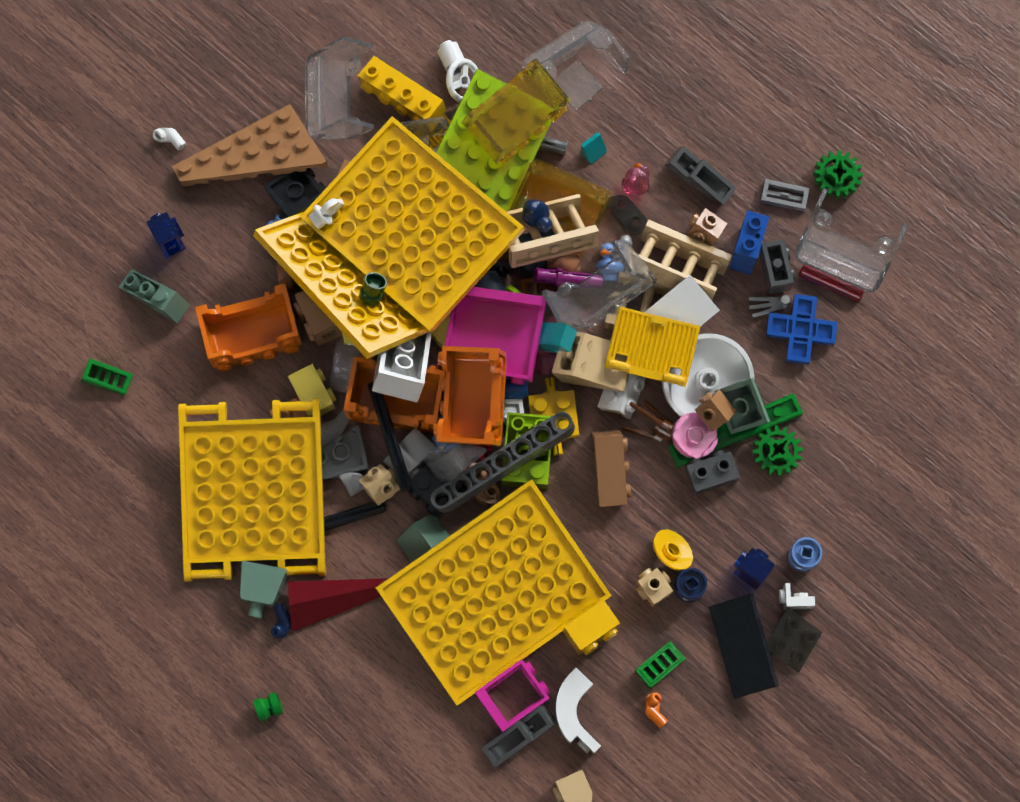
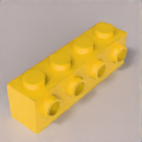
(399, 91)

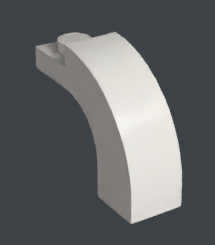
(569, 695)

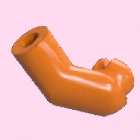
(652, 708)

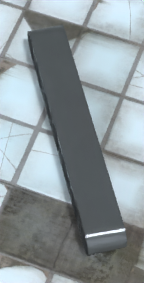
(515, 462)

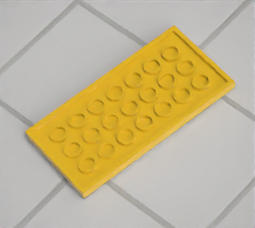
(336, 287)

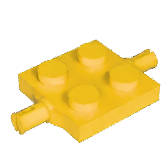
(554, 402)

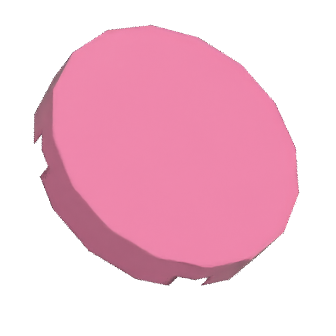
(693, 436)

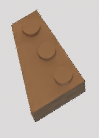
(611, 468)

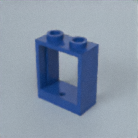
(749, 242)

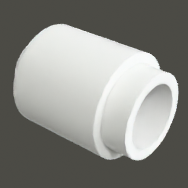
(448, 53)

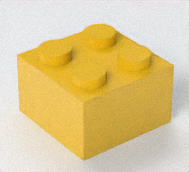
(591, 628)

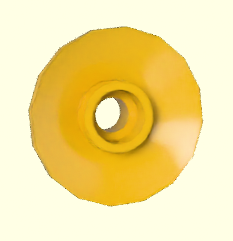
(672, 550)

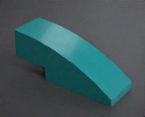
(556, 337)

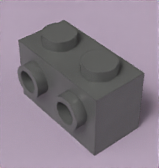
(776, 266)
(712, 472)

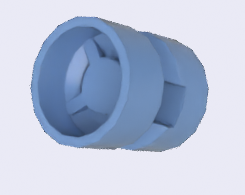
(804, 554)

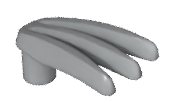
(775, 304)

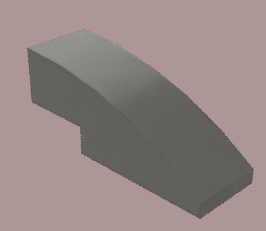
(700, 175)
(519, 735)

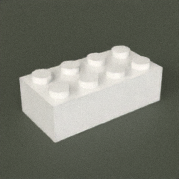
(403, 368)

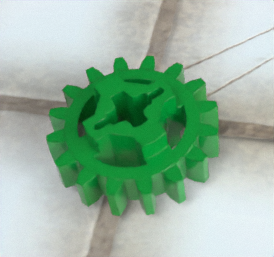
(828, 178)
(783, 457)

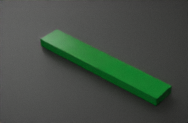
(778, 413)

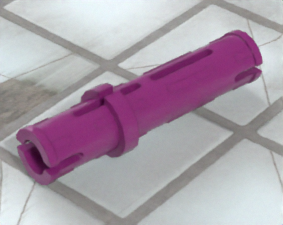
(557, 276)

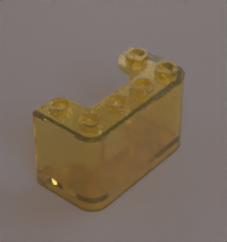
(517, 112)

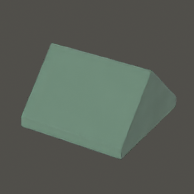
(748, 404)
(422, 537)

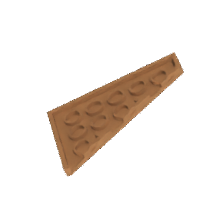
(270, 145)

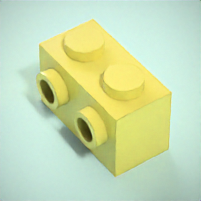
(309, 385)

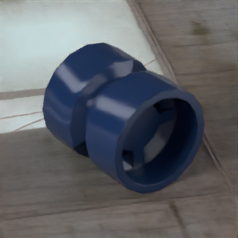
(690, 585)

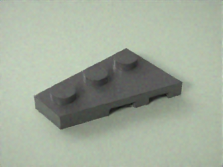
(344, 455)

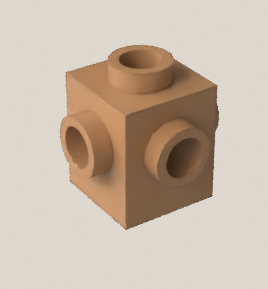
(706, 227)

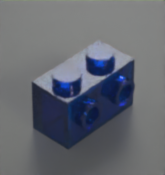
(166, 233)
(753, 567)

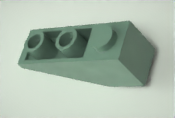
(155, 295)

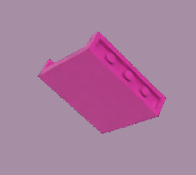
(500, 321)

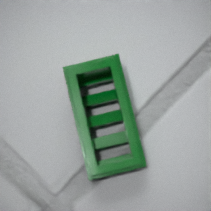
(104, 385)
(648, 681)

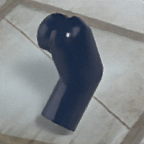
(283, 623)

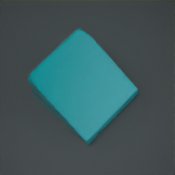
(593, 148)

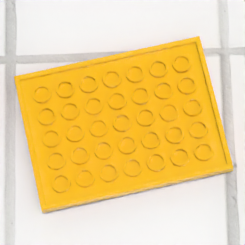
(415, 223)
(493, 591)

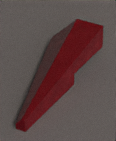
(322, 599)

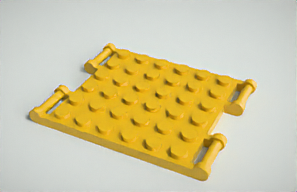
(251, 489)

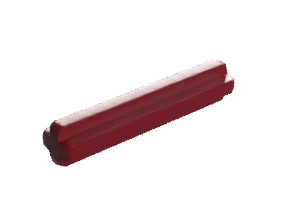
(831, 283)

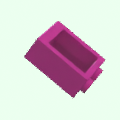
(529, 672)

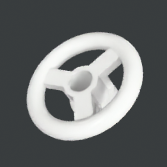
(459, 80)

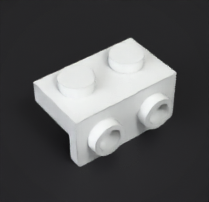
(618, 401)

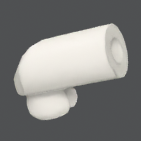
(170, 136)

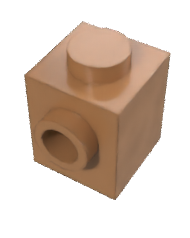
(715, 409)

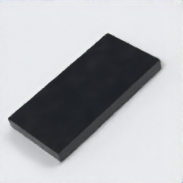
(743, 646)

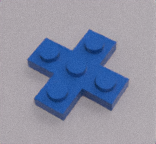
(801, 329)

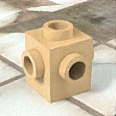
(380, 484)
(654, 595)

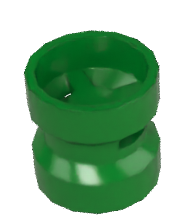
(268, 706)

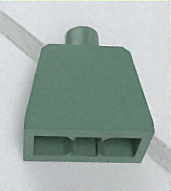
(261, 586)

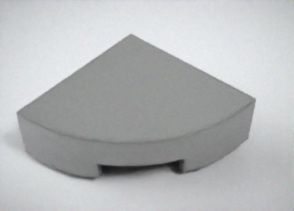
(351, 482)

